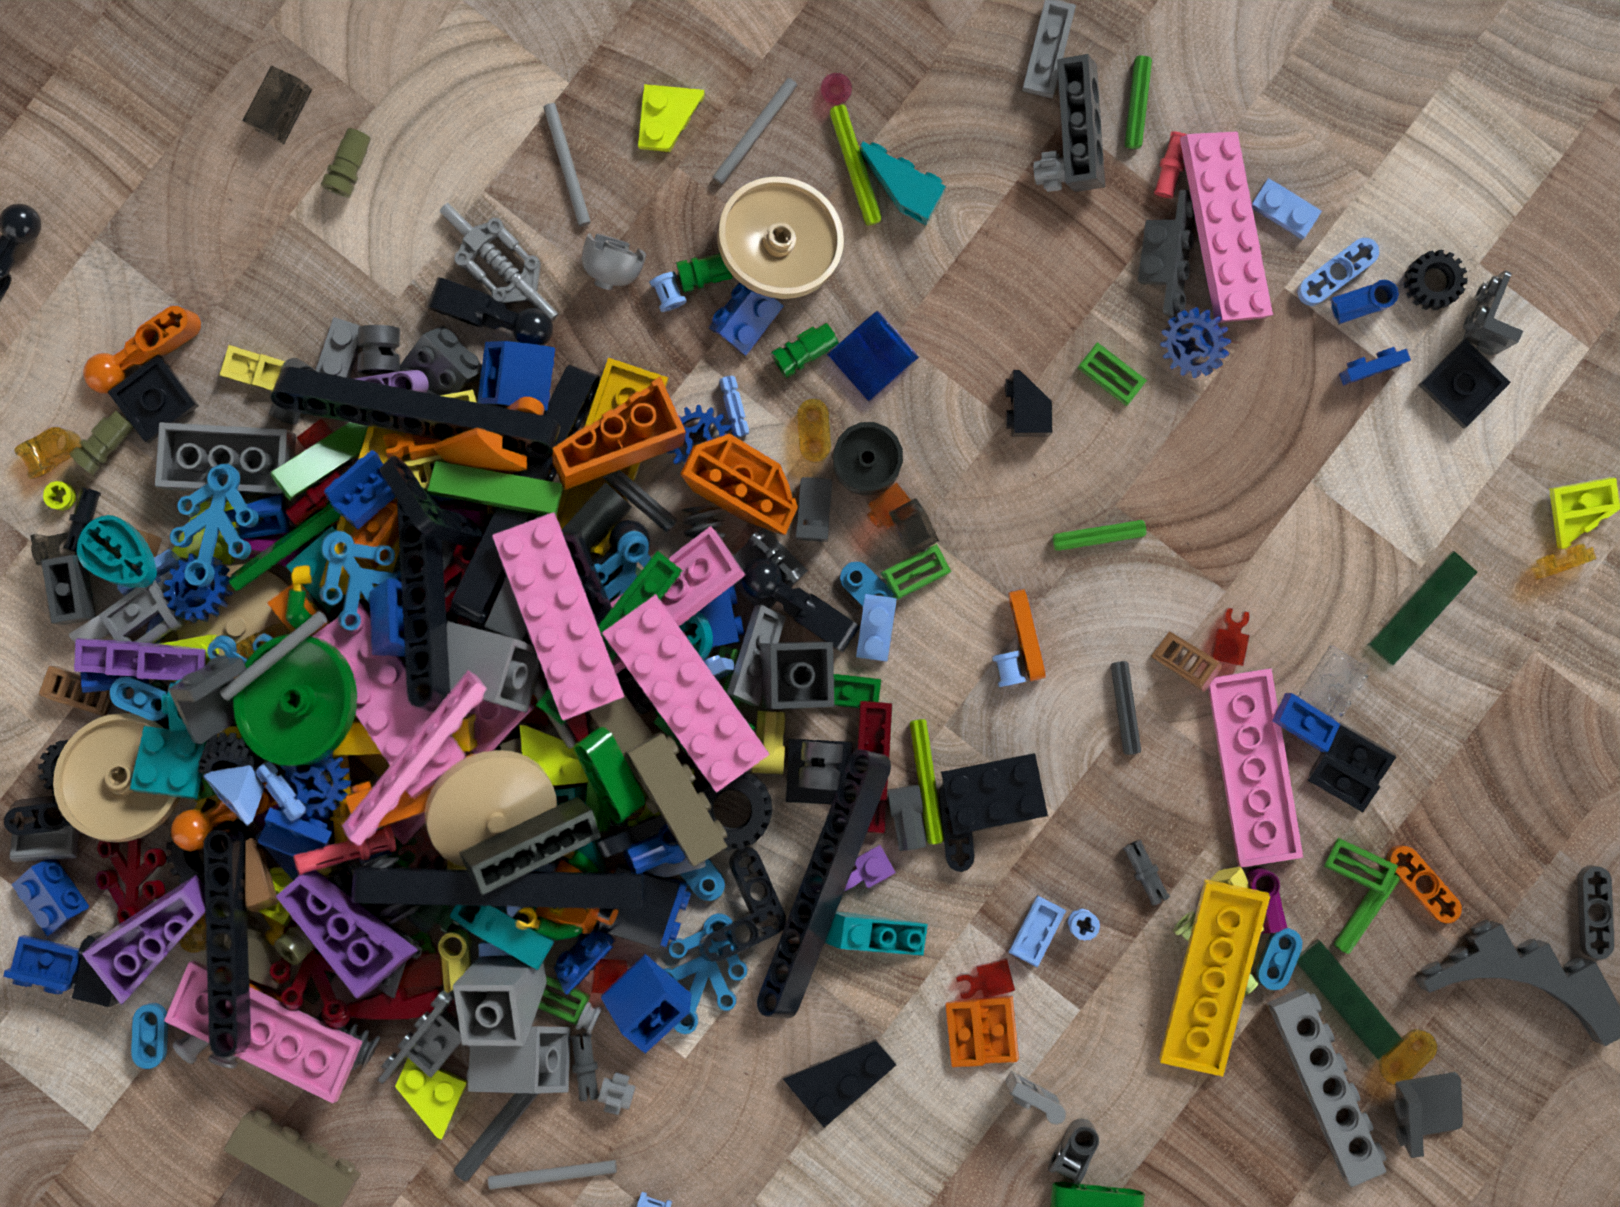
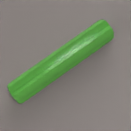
(1138, 102)
(1099, 535)
(1363, 916)

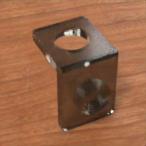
(47, 547)

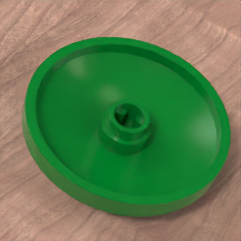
(298, 705)

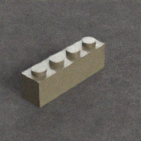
(627, 729)
(677, 799)
(292, 1161)

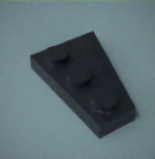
(588, 575)
(838, 1082)

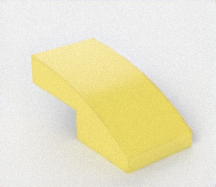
(250, 368)

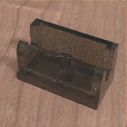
(277, 104)

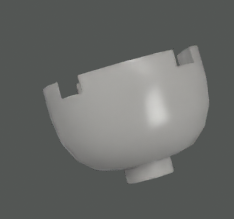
(611, 261)

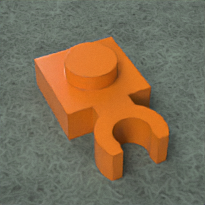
(416, 445)

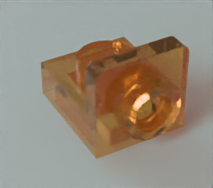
(886, 502)

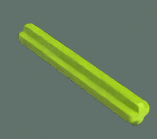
(855, 165)
(926, 781)

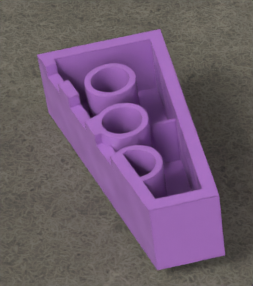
(345, 933)
(141, 942)

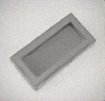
(45, 846)

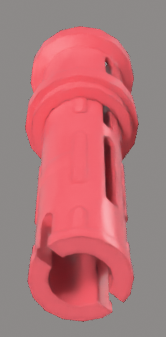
(337, 853)

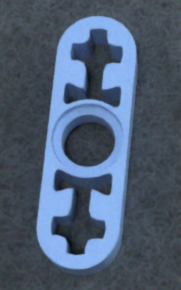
(1350, 251)

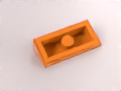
(379, 530)

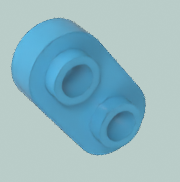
(870, 582)
(142, 701)
(697, 877)
(1281, 958)
(148, 1034)

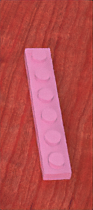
(413, 758)

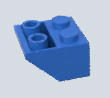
(515, 372)
(646, 1003)

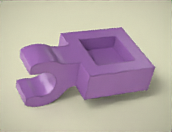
(871, 868)

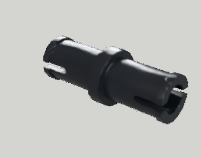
(82, 516)

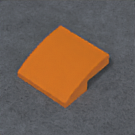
(481, 451)
(982, 1031)

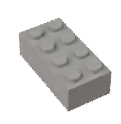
(192, 450)

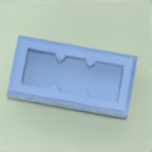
(1037, 931)

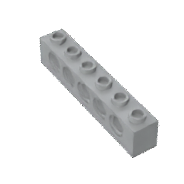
(1368, 1159)

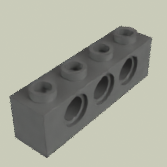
(1081, 123)

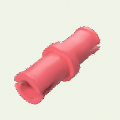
(1171, 167)

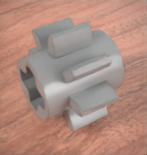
(1050, 171)
(616, 1093)

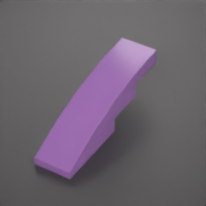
(137, 659)

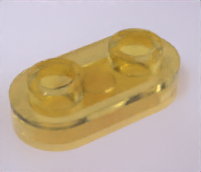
(814, 431)
(1550, 565)
(1409, 1060)

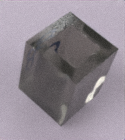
(913, 527)

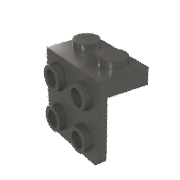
(1481, 327)
(443, 362)
(200, 699)
(1426, 1108)

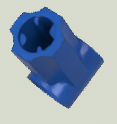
(1362, 301)
(653, 852)

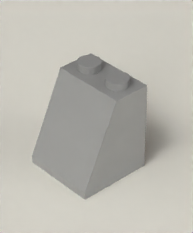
(501, 663)
(498, 1001)
(530, 1068)

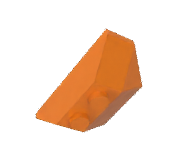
(741, 482)

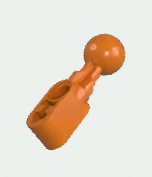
(106, 370)
(193, 825)

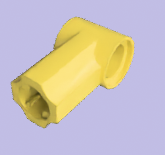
(770, 733)
(454, 963)

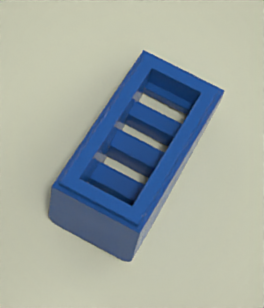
(274, 515)

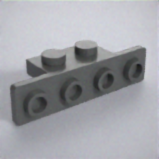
(1167, 254)
(431, 1044)

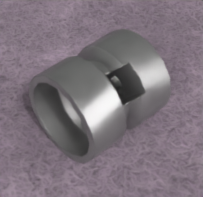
(378, 349)
(820, 777)

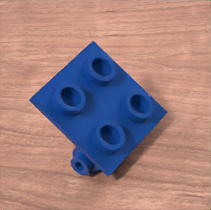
(576, 963)

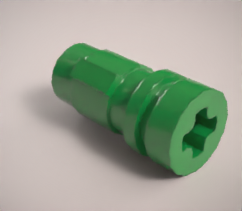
(702, 272)
(808, 347)

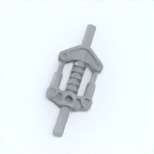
(477, 241)

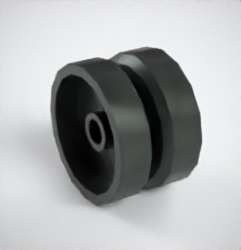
(864, 477)

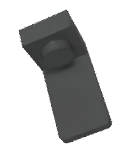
(814, 509)

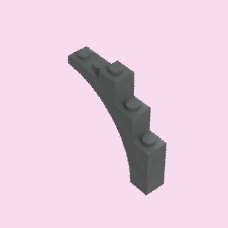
(1493, 955)

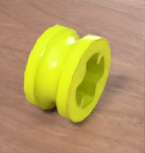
(68, 499)

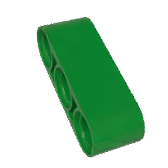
(609, 774)
(1086, 1195)

